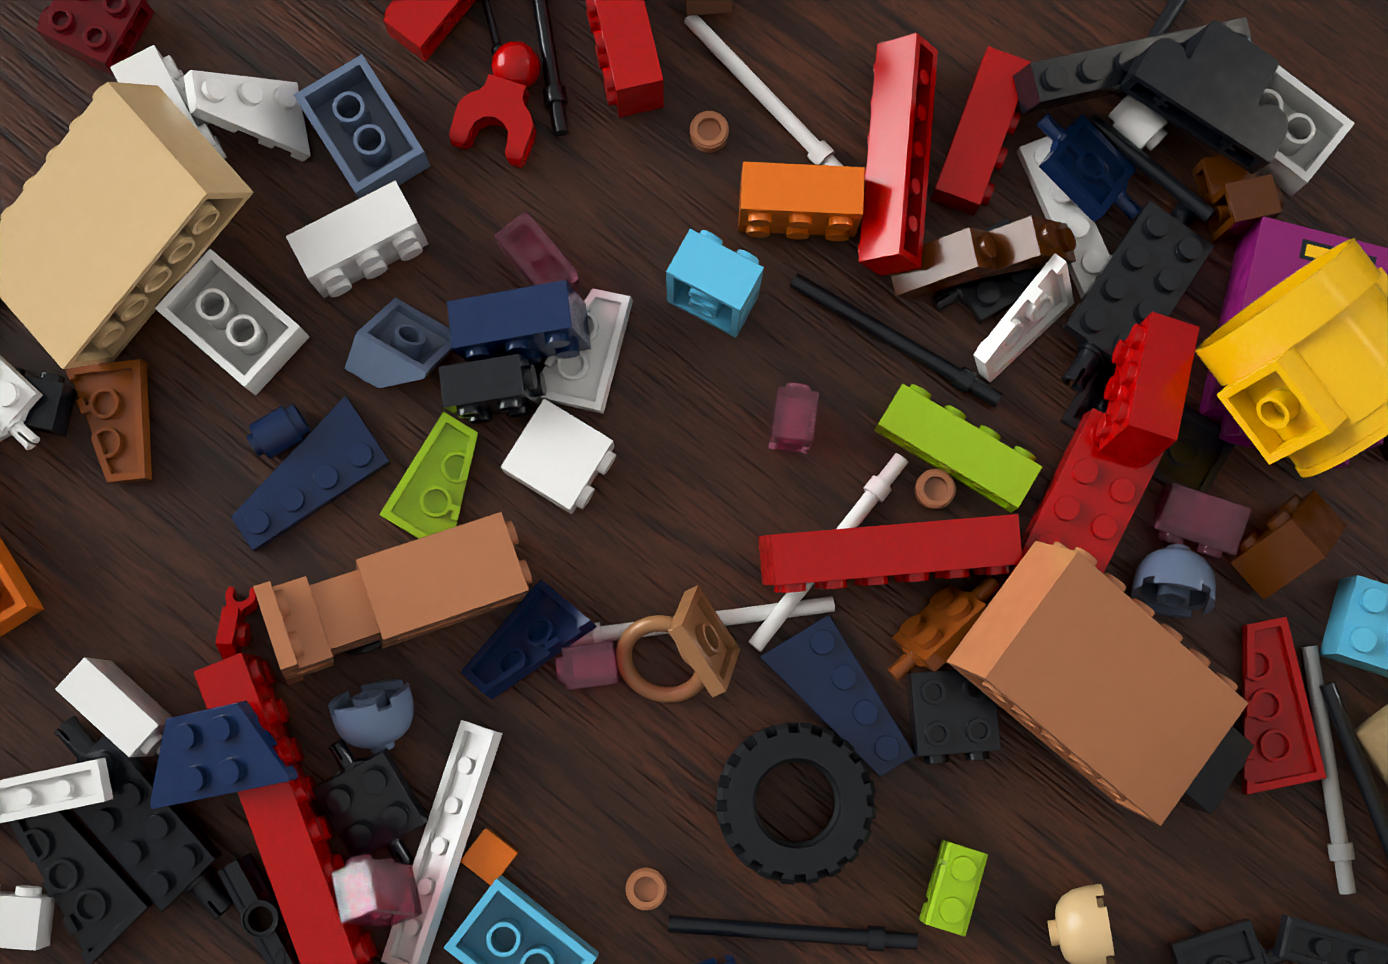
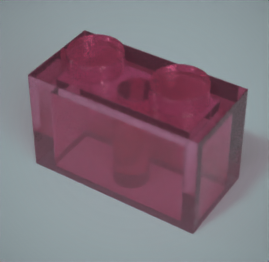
(534, 253)
(793, 418)
(1200, 519)
(588, 666)
(376, 892)

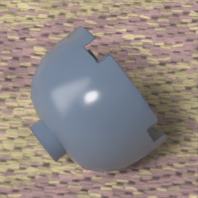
(1175, 582)
(375, 715)

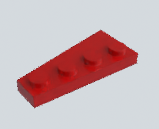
(1276, 712)

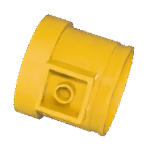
(1309, 362)

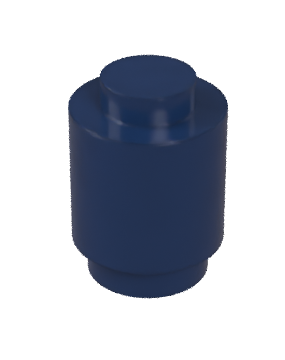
(277, 431)

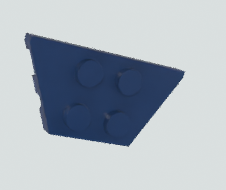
(215, 755)

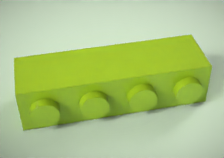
(959, 448)

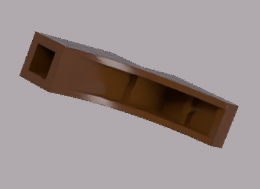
(983, 254)

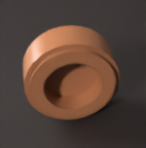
(709, 131)
(935, 489)
(646, 888)

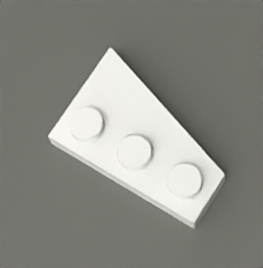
(252, 106)
(1027, 319)

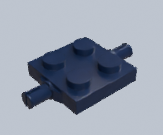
(1087, 167)

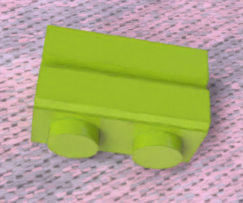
(953, 887)

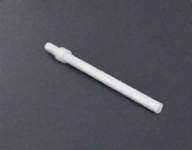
(819, 151)
(875, 491)

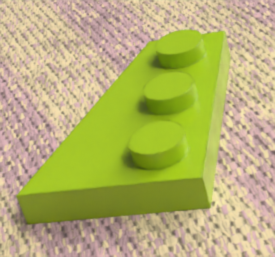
(435, 482)

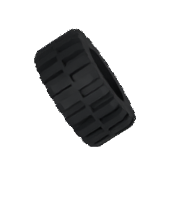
(851, 814)

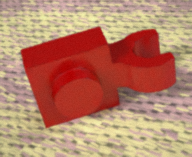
(232, 630)

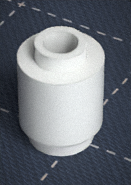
(1138, 123)

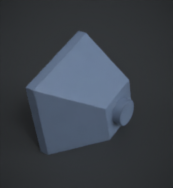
(398, 346)

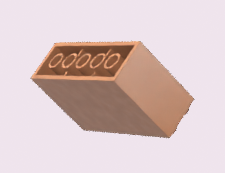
(1099, 679)

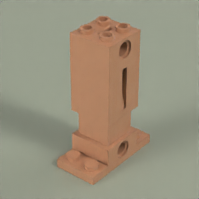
(395, 595)

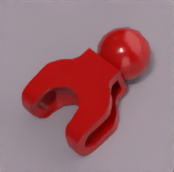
(502, 103)

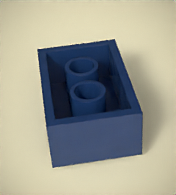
(521, 321)

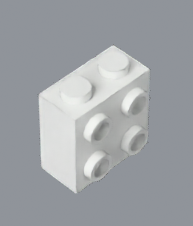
(559, 457)

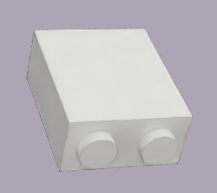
(116, 706)

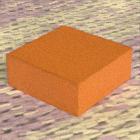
(489, 856)

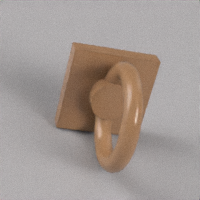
(700, 641)

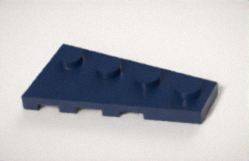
(317, 472)
(832, 683)

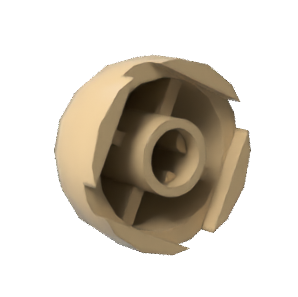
(1082, 927)

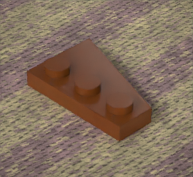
(118, 414)

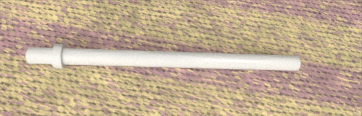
(728, 617)

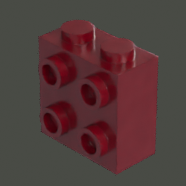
(95, 29)

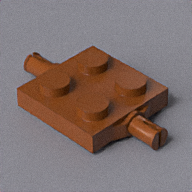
(940, 627)

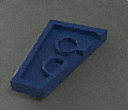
(526, 640)

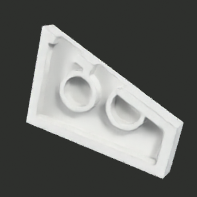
(587, 378)

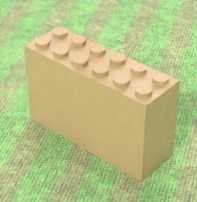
(112, 223)

